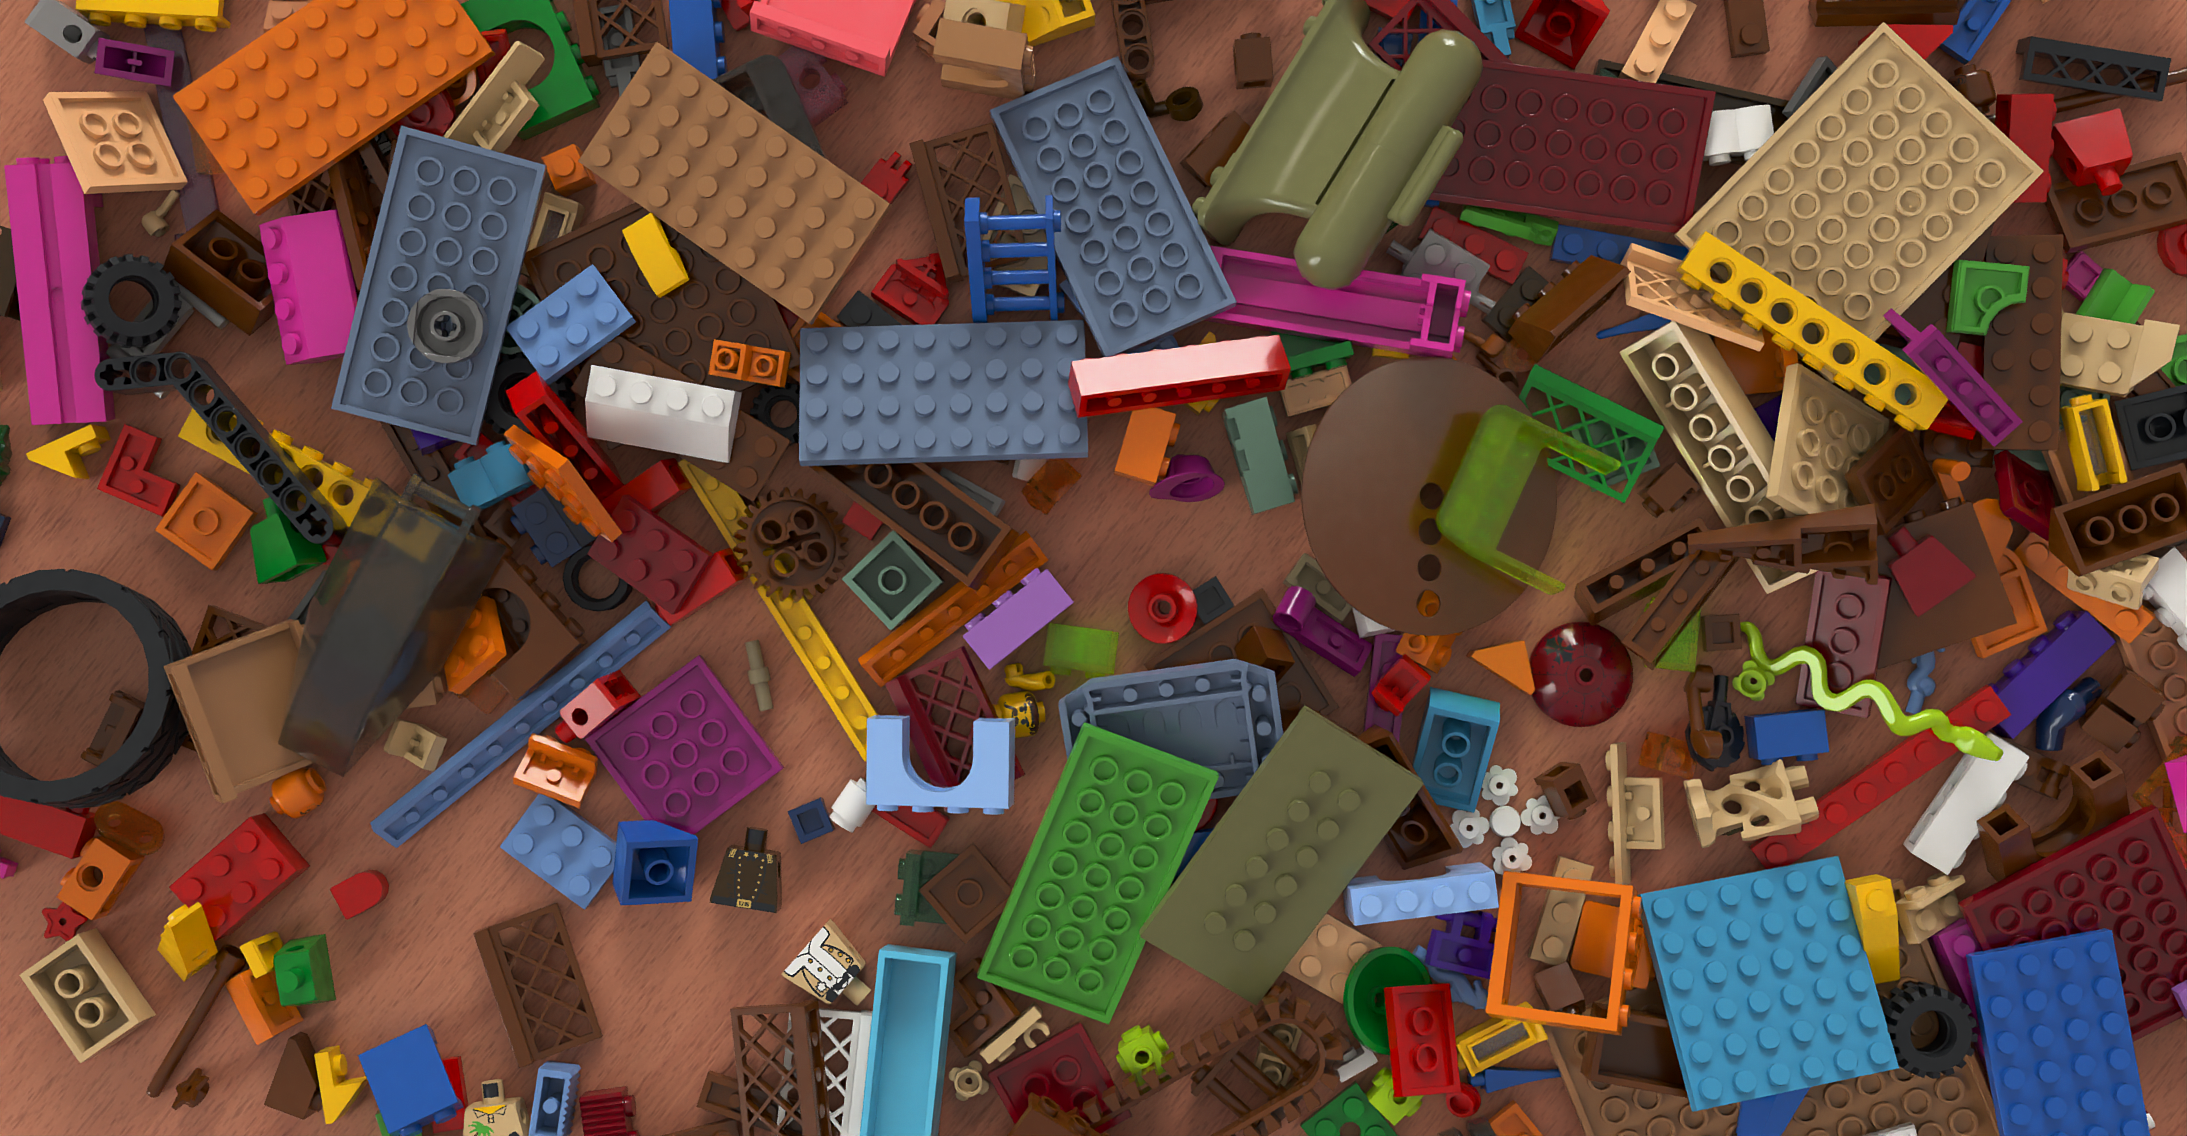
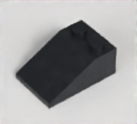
(2154, 426)

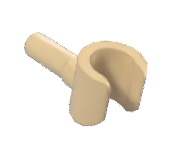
(154, 221)

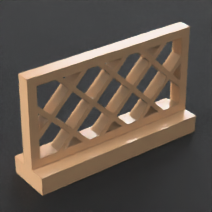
(1657, 274)

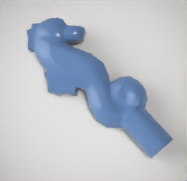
(1919, 682)
(1459, 985)

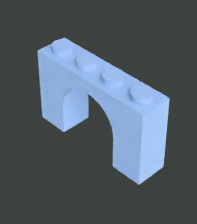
(895, 783)
(1459, 890)

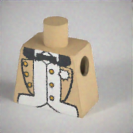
(829, 967)

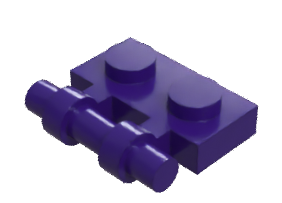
(1461, 953)

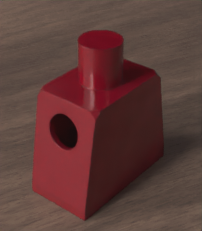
(1925, 570)

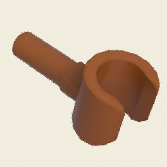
(1491, 347)

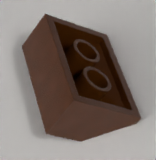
(224, 270)
(1566, 305)

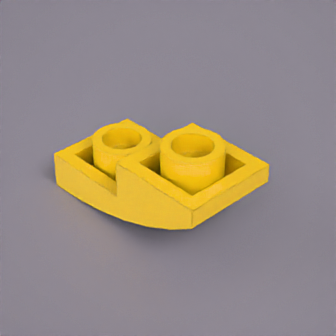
(654, 255)

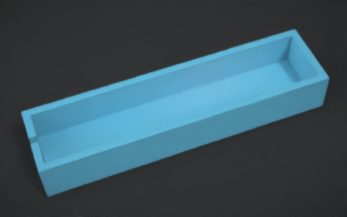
(908, 1042)

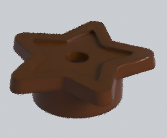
(192, 1090)

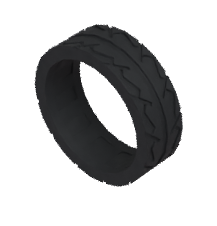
(161, 725)

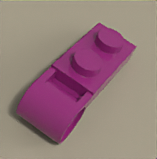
(1320, 632)

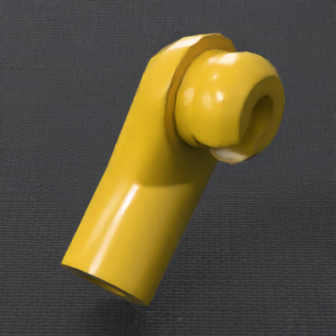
(1030, 681)

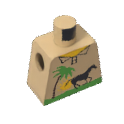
(496, 1113)

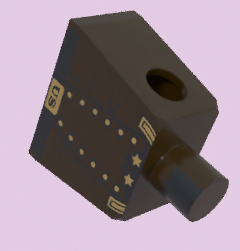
(750, 875)

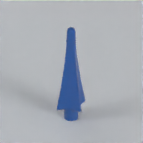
(1644, 323)
(1498, 1078)

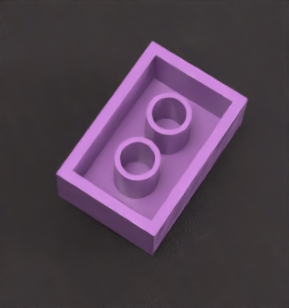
(1016, 617)

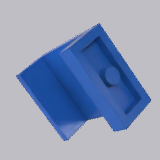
(410, 1082)

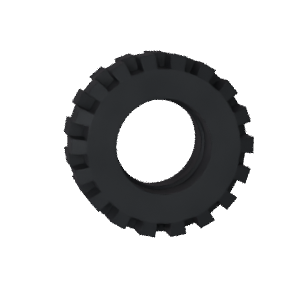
(137, 270)
(508, 374)
(1952, 1038)

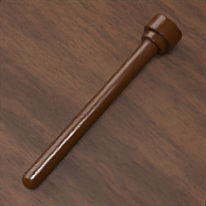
(229, 961)

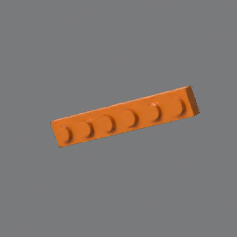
(949, 613)

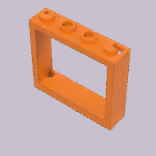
(1505, 943)

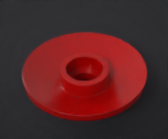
(1146, 613)

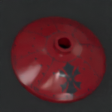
(1557, 669)

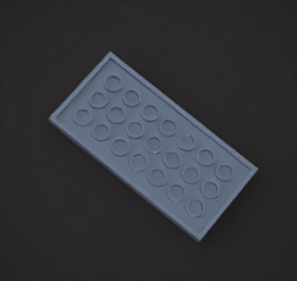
(1124, 219)
(445, 222)
(939, 393)

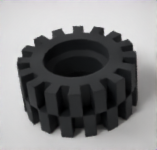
(768, 398)

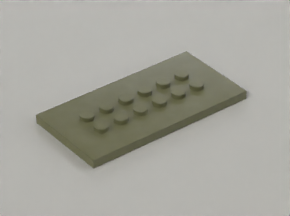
(1281, 856)

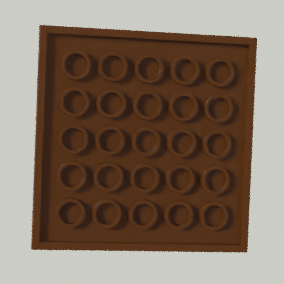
(684, 321)

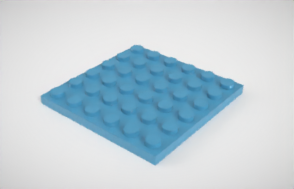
(1765, 983)

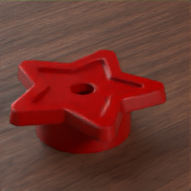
(73, 921)

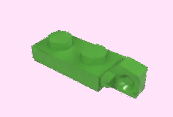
(1512, 223)

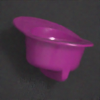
(1188, 480)

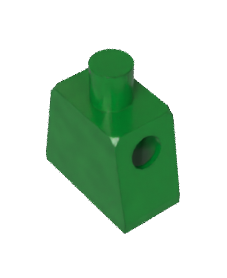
(281, 549)
(304, 972)

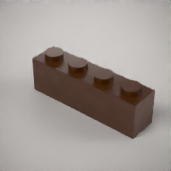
(1635, 575)

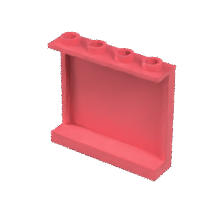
(844, 30)

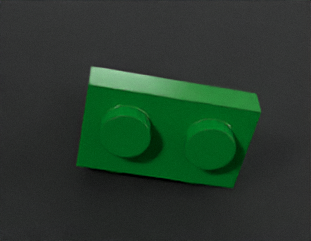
(1311, 353)

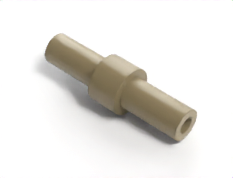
(759, 675)

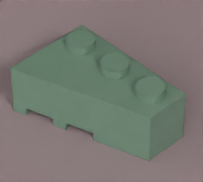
(1259, 455)

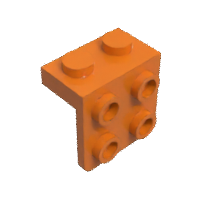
(1757, 370)
(1596, 941)

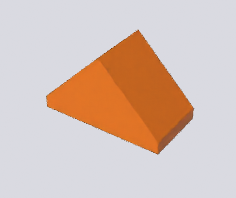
(1507, 662)

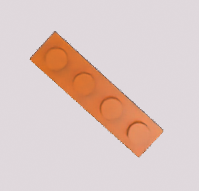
(2120, 619)

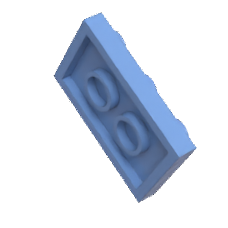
(570, 324)
(562, 849)

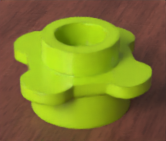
(1754, 691)

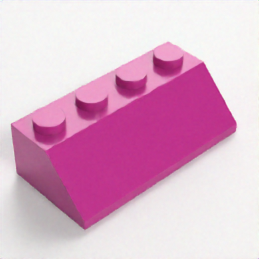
(310, 285)

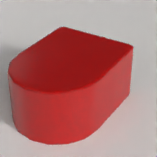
(360, 892)

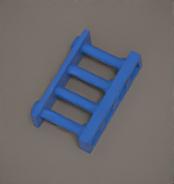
(981, 251)

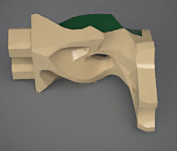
(1771, 801)

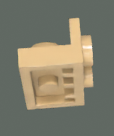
(2118, 583)
(1929, 907)

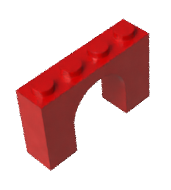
(657, 489)

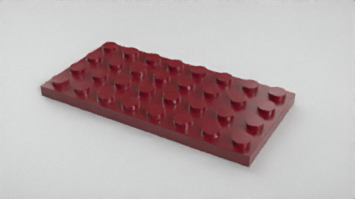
(1579, 147)

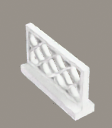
(855, 1073)

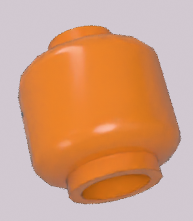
(297, 792)

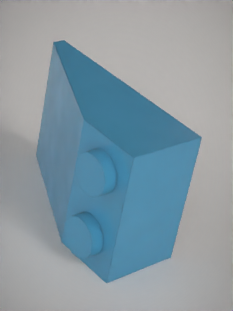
(1455, 746)

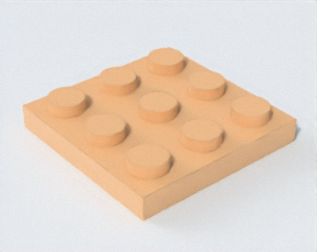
(115, 141)

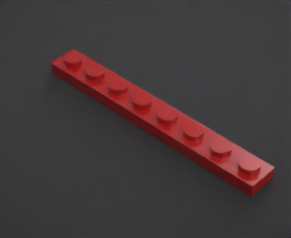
(1880, 781)

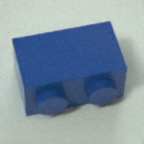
(1787, 734)

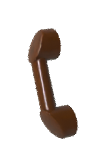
(1705, 742)

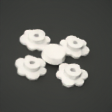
(1504, 821)

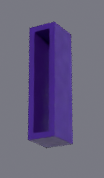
(2049, 669)

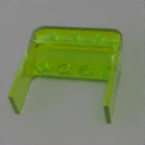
(1492, 481)

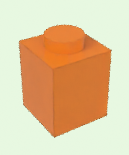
(566, 172)

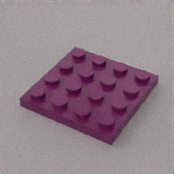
(685, 750)

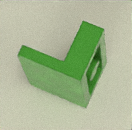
(2115, 298)

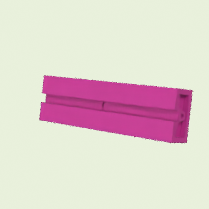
(52, 260)
(1371, 312)

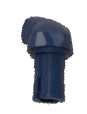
(2062, 712)

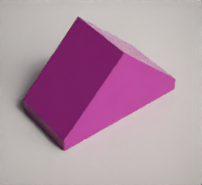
(134, 62)

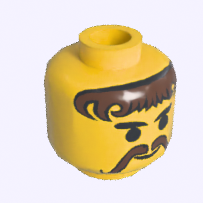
(1025, 710)

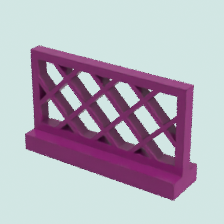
(1956, 379)

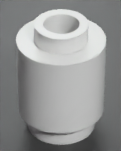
(851, 807)

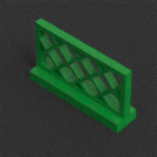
(1603, 410)

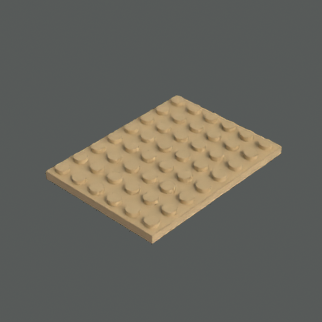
(1867, 190)

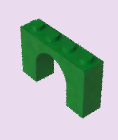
(567, 88)

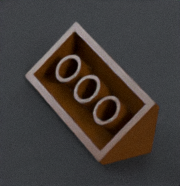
(2121, 521)
(1421, 829)

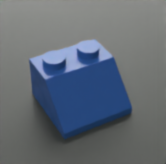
(653, 863)

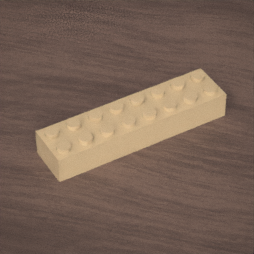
(1711, 428)

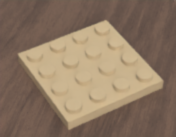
(1818, 442)

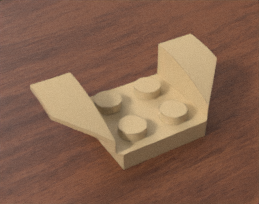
(2112, 354)

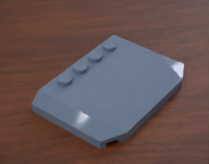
(1202, 712)

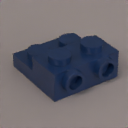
(549, 528)

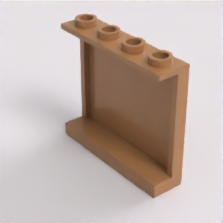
(236, 707)

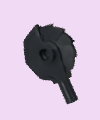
(1720, 718)

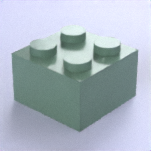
(893, 580)

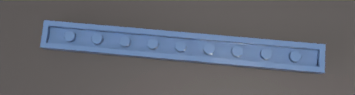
(517, 725)

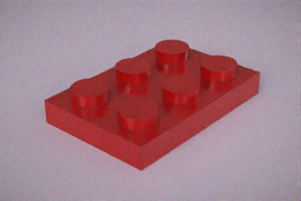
(1422, 1040)

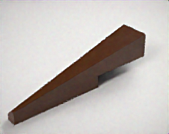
(1823, 541)

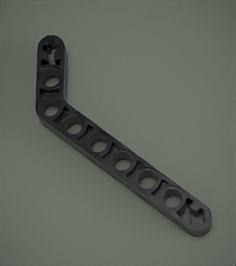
(239, 440)

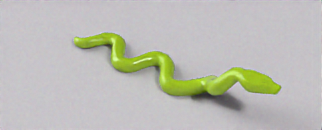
(1964, 738)

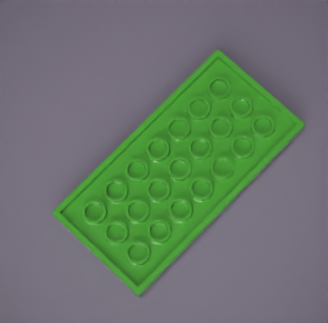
(1096, 873)

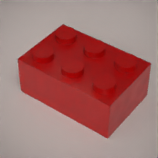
(240, 875)

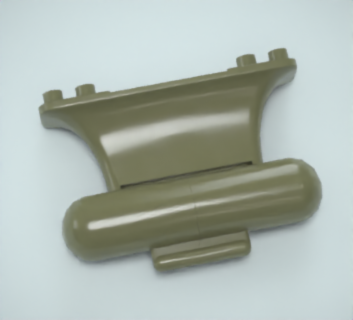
(1346, 143)

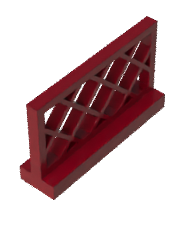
(1447, 17)
(926, 733)

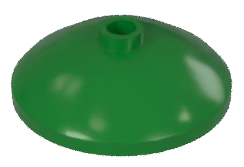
(1367, 979)

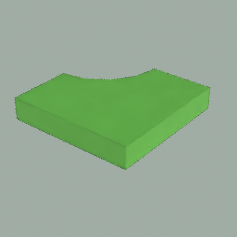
(1981, 292)

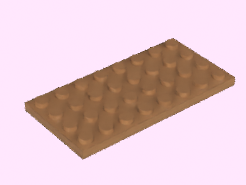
(734, 183)

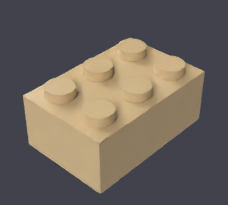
(87, 995)

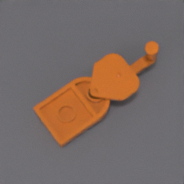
(1997, 532)

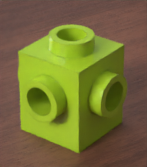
(1141, 1040)
(1382, 1098)

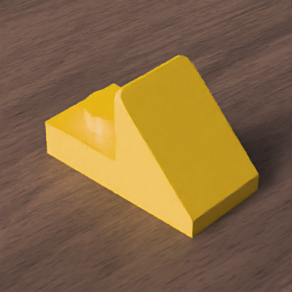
(65, 452)
(335, 1091)

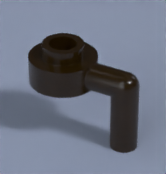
(1181, 104)

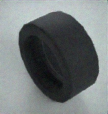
(576, 594)

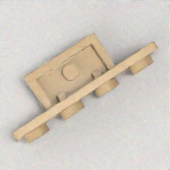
(501, 103)
(1636, 813)

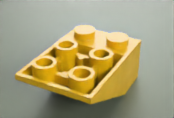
(1053, 18)

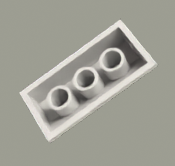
(661, 413)

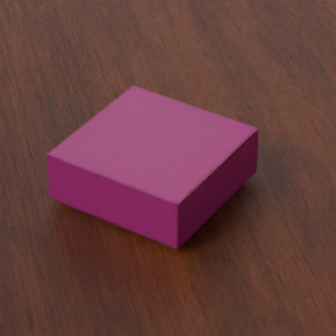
(2082, 275)

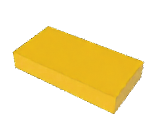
(260, 953)

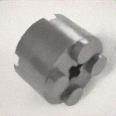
(432, 341)

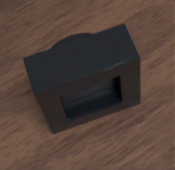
(1211, 600)

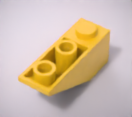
(187, 941)

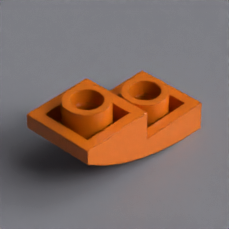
(749, 363)

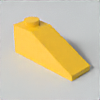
(1877, 924)

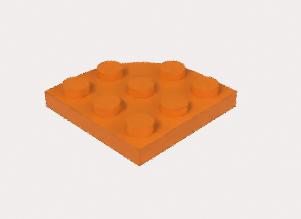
(563, 482)

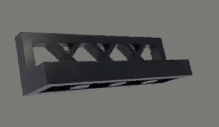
(2090, 57)

